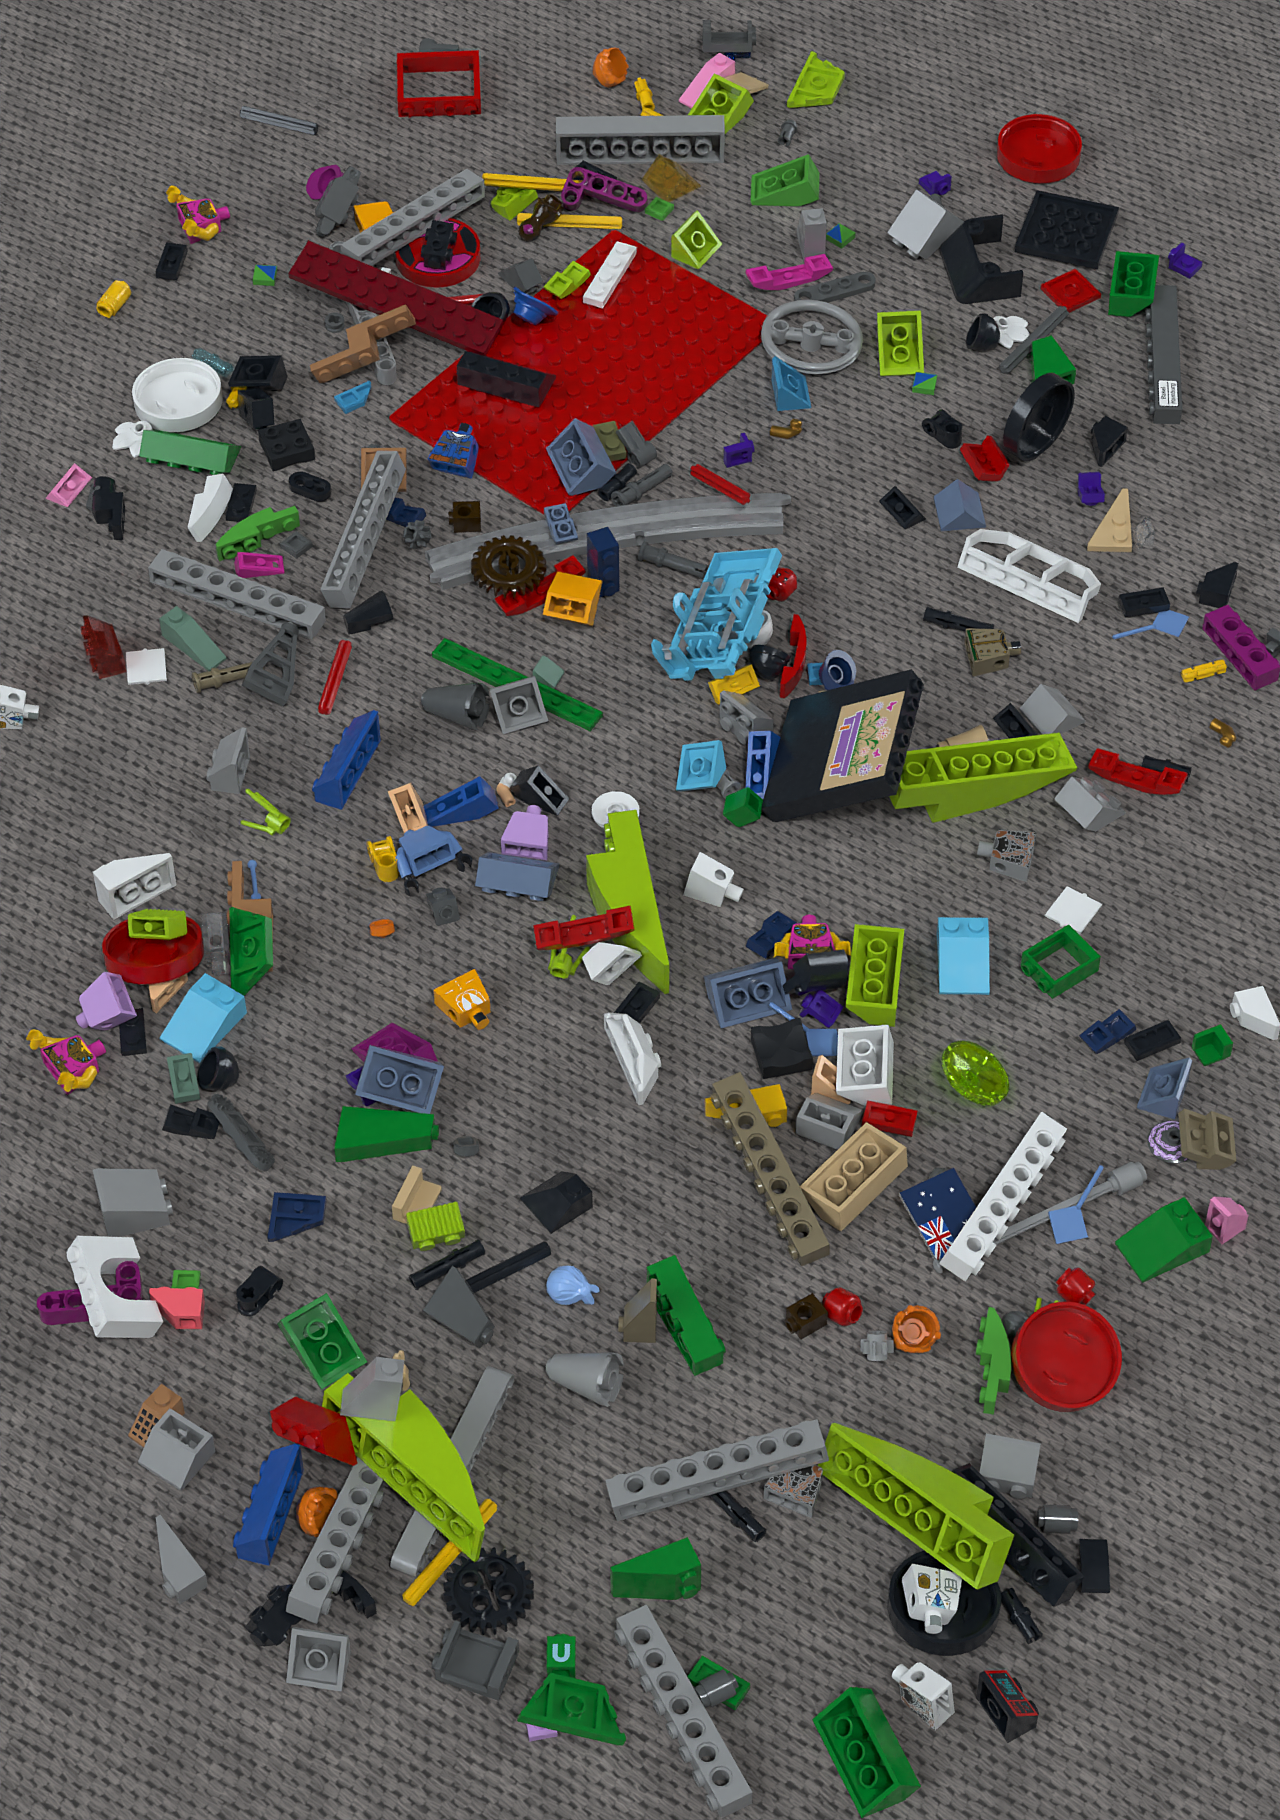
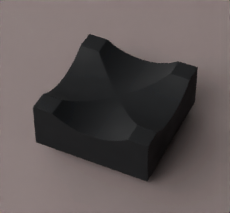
(286, 444)
(781, 1049)

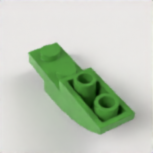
(248, 533)
(995, 1357)

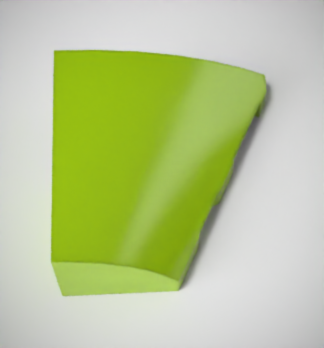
(509, 203)

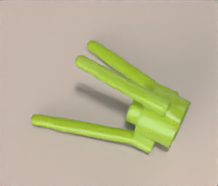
(275, 819)
(562, 964)

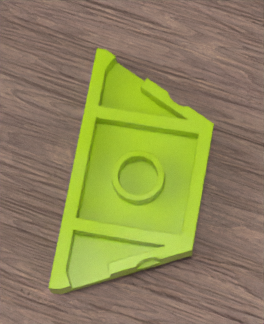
(816, 84)

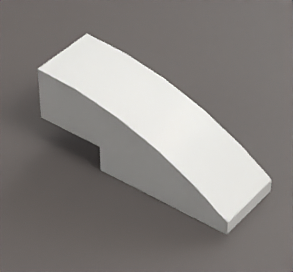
(209, 506)

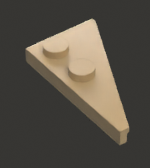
(1115, 528)

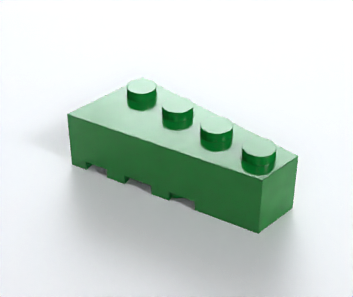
(685, 1317)

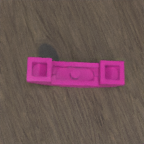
(780, 279)

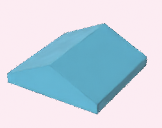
(701, 766)

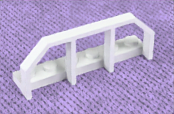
(1023, 583)

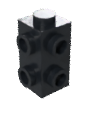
(438, 247)
(271, 1621)

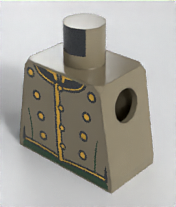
(989, 650)

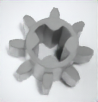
(877, 1345)

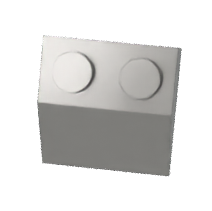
(230, 763)
(1010, 1465)

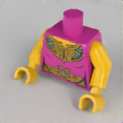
(197, 217)
(807, 939)
(68, 1059)

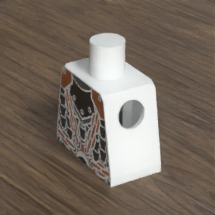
(925, 1693)

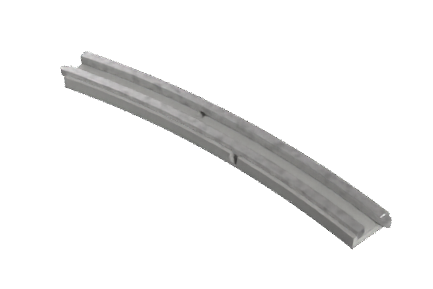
(629, 525)

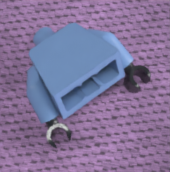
(425, 850)

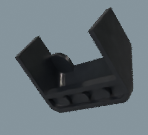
(968, 277)

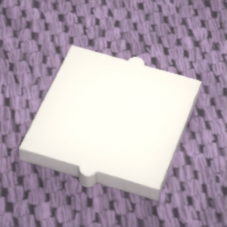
(146, 666)
(1073, 909)

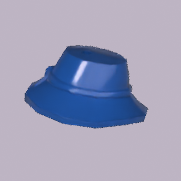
(530, 308)

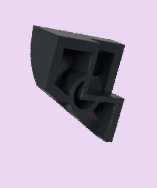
(371, 611)

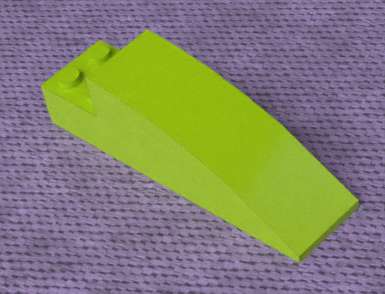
(980, 774)
(622, 880)
(419, 1465)
(921, 1502)

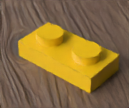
(741, 682)

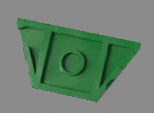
(249, 948)
(573, 1708)

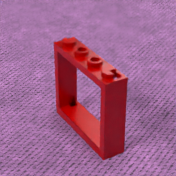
(438, 62)

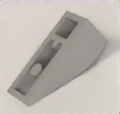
(180, 1571)

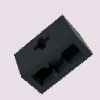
(256, 408)

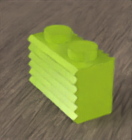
(157, 924)
(435, 1226)

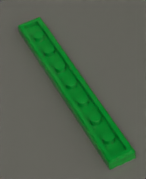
(498, 675)

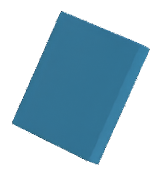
(789, 387)

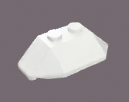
(633, 1053)

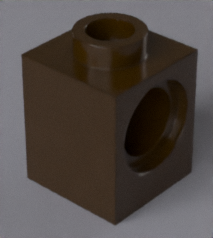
(465, 516)
(806, 1307)

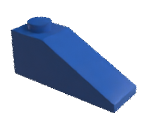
(760, 759)
(462, 804)

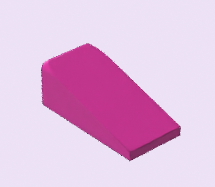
(256, 565)

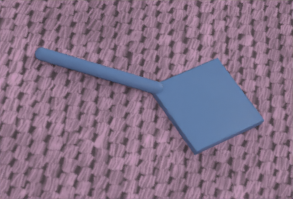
(1166, 621)
(819, 1041)
(1069, 1222)

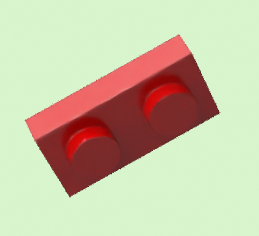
(890, 1118)

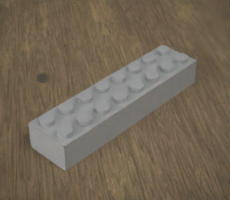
(640, 139)

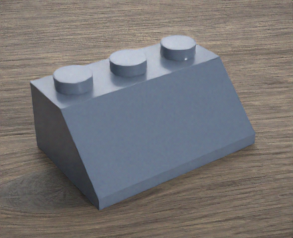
(580, 458)
(516, 875)
(746, 992)

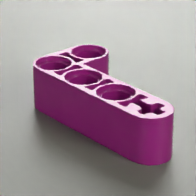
(605, 194)
(51, 1303)

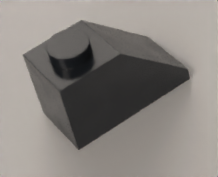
(1107, 439)
(1217, 586)
(538, 789)

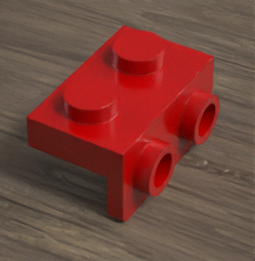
(985, 459)

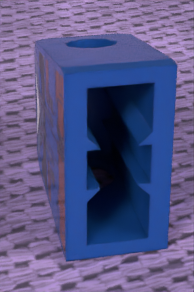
(455, 452)

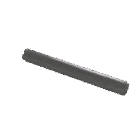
(1041, 332)

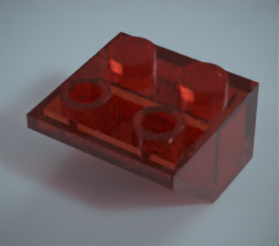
(102, 647)

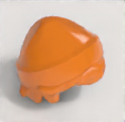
(610, 67)
(915, 1329)
(315, 1508)

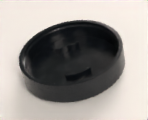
(1038, 416)
(968, 1628)

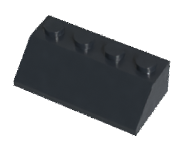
(503, 378)

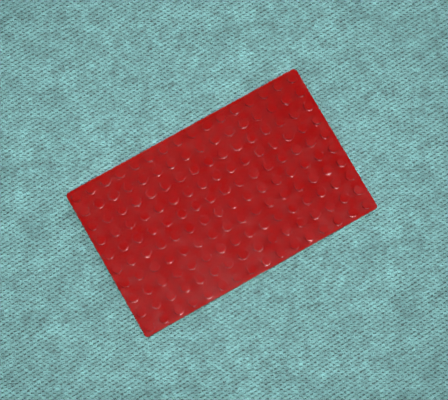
(634, 360)

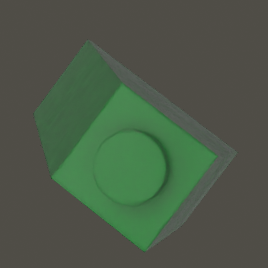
(1050, 358)

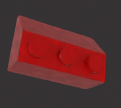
(314, 1428)

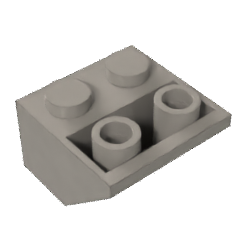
(742, 716)
(1089, 803)
(827, 1120)
(176, 1449)

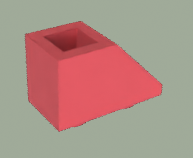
(180, 1306)

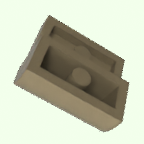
(1207, 1139)

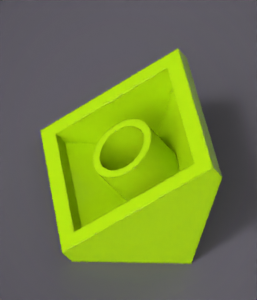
(694, 241)

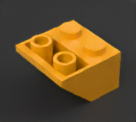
(573, 598)

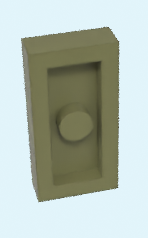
(610, 440)

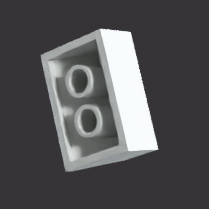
(865, 1064)

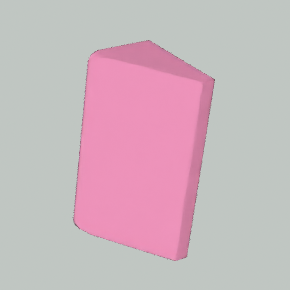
(69, 486)

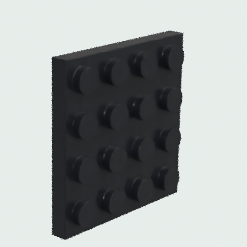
(1067, 229)

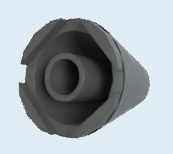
(458, 703)

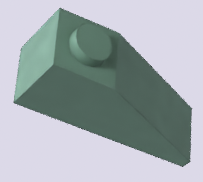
(190, 638)

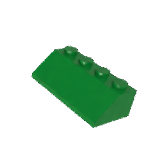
(188, 451)
(866, 1751)

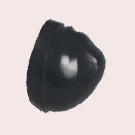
(493, 304)
(983, 334)
(768, 661)
(218, 1069)

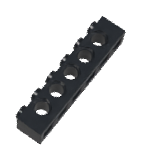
(1030, 1551)

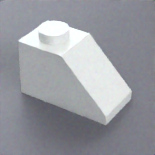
(608, 961)
(1255, 1012)

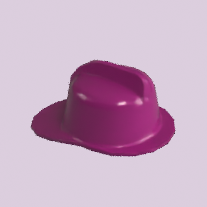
(320, 179)

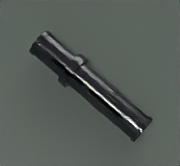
(953, 621)
(457, 1259)
(740, 1515)

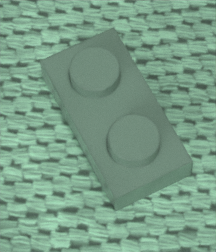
(183, 1078)

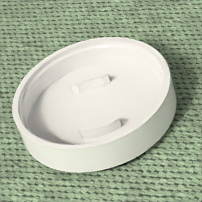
(177, 394)

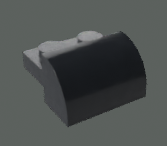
(818, 972)

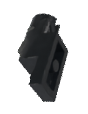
(107, 505)

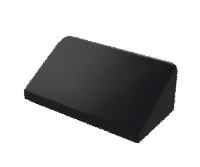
(901, 508)
(1013, 723)

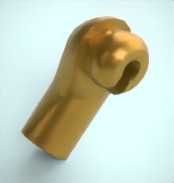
(787, 432)
(1225, 730)

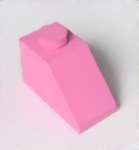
(1225, 1218)

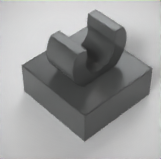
(1273, 642)

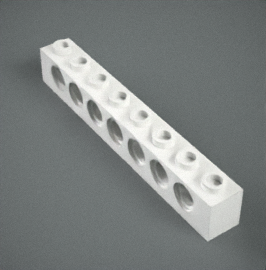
(1003, 1196)

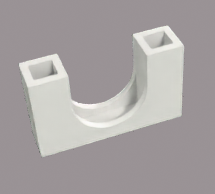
(107, 1312)

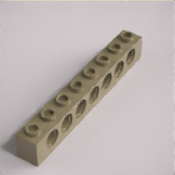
(735, 1090)

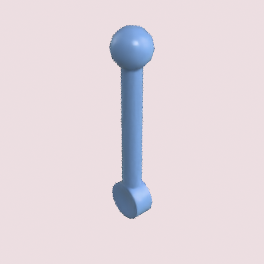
(252, 864)

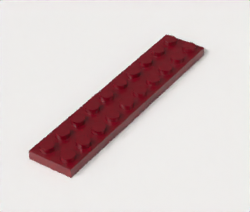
(383, 292)

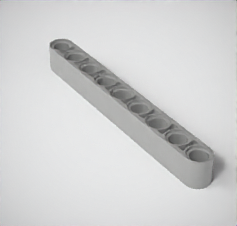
(385, 367)
(468, 1440)

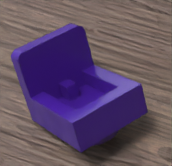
(1090, 488)

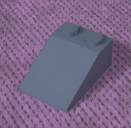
(399, 1079)

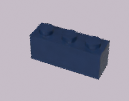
(603, 560)

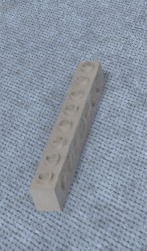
(414, 218)
(363, 529)
(236, 593)
(728, 1476)
(312, 1603)
(642, 1625)

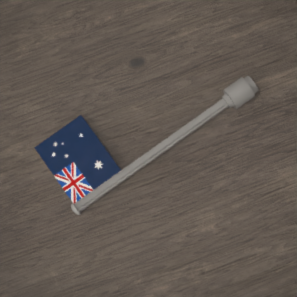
(944, 1206)

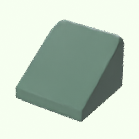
(548, 672)

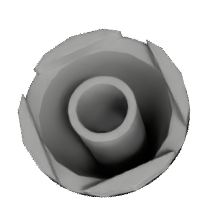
(588, 1374)

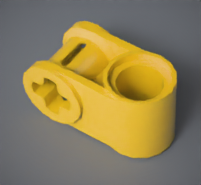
(383, 857)

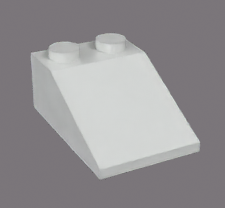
(133, 881)

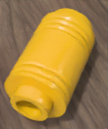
(113, 298)

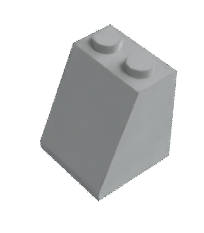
(923, 225)
(132, 1200)

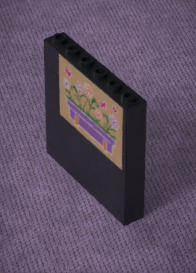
(843, 746)

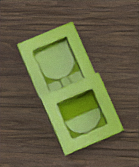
(568, 281)

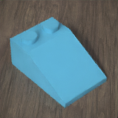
(963, 955)
(204, 1017)

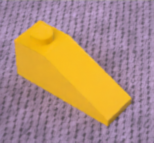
(769, 1100)

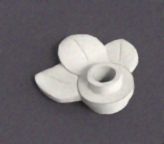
(1011, 330)
(130, 436)

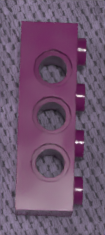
(1241, 647)

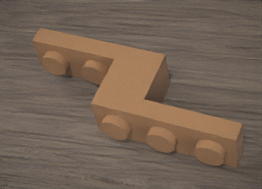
(362, 344)
(236, 896)

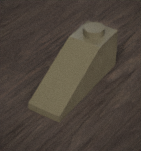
(641, 1315)

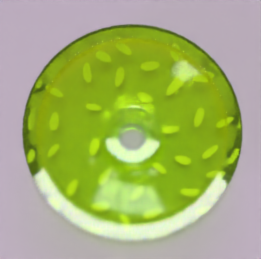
(975, 1073)

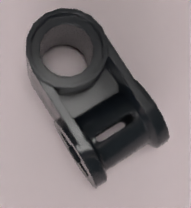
(945, 429)
(257, 1291)

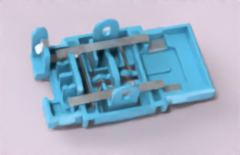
(733, 583)

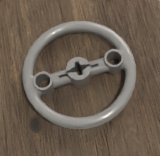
(812, 336)

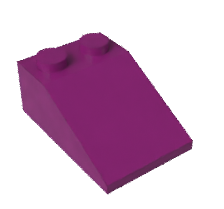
(396, 1039)

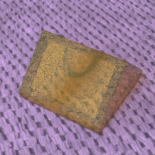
(669, 179)

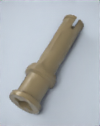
(217, 677)

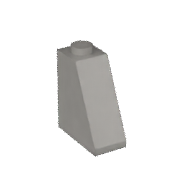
(812, 232)
(374, 1391)

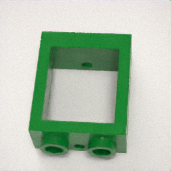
(1075, 946)

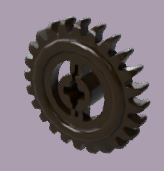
(503, 580)

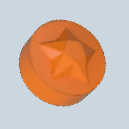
(382, 928)

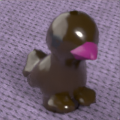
(544, 212)

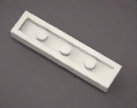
(609, 274)

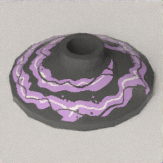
(1163, 1145)

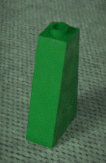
(379, 1133)

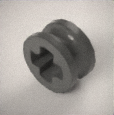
(334, 322)

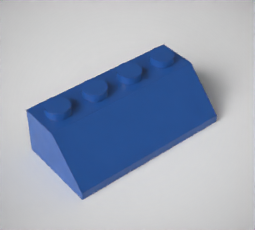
(348, 761)
(269, 1505)

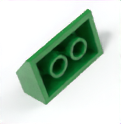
(1132, 283)

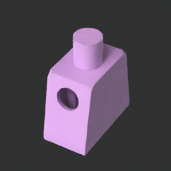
(526, 834)
(105, 1003)

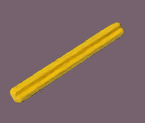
(524, 182)
(579, 221)
(442, 1561)

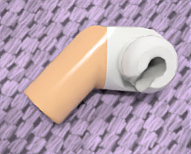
(504, 791)

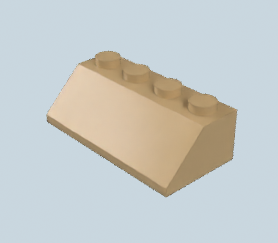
(854, 1176)

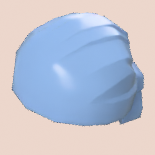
(569, 1285)

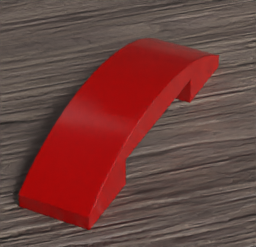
(521, 604)
(792, 675)
(1142, 779)
(585, 930)

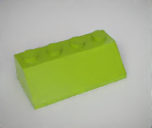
(875, 973)

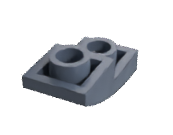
(560, 523)

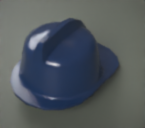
(837, 670)

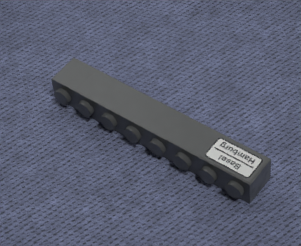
(1164, 357)

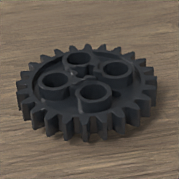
(465, 1599)

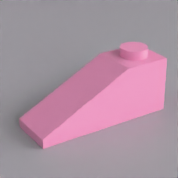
(719, 65)

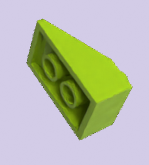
(725, 99)
(900, 343)

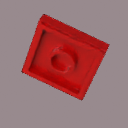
(1070, 290)

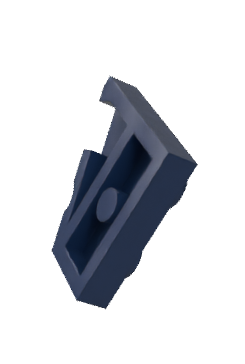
(295, 1214)

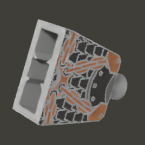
(1010, 853)
(796, 1489)

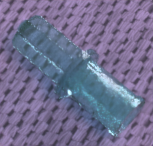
(213, 361)

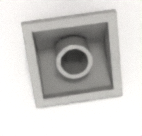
(518, 704)
(1050, 711)
(318, 1659)

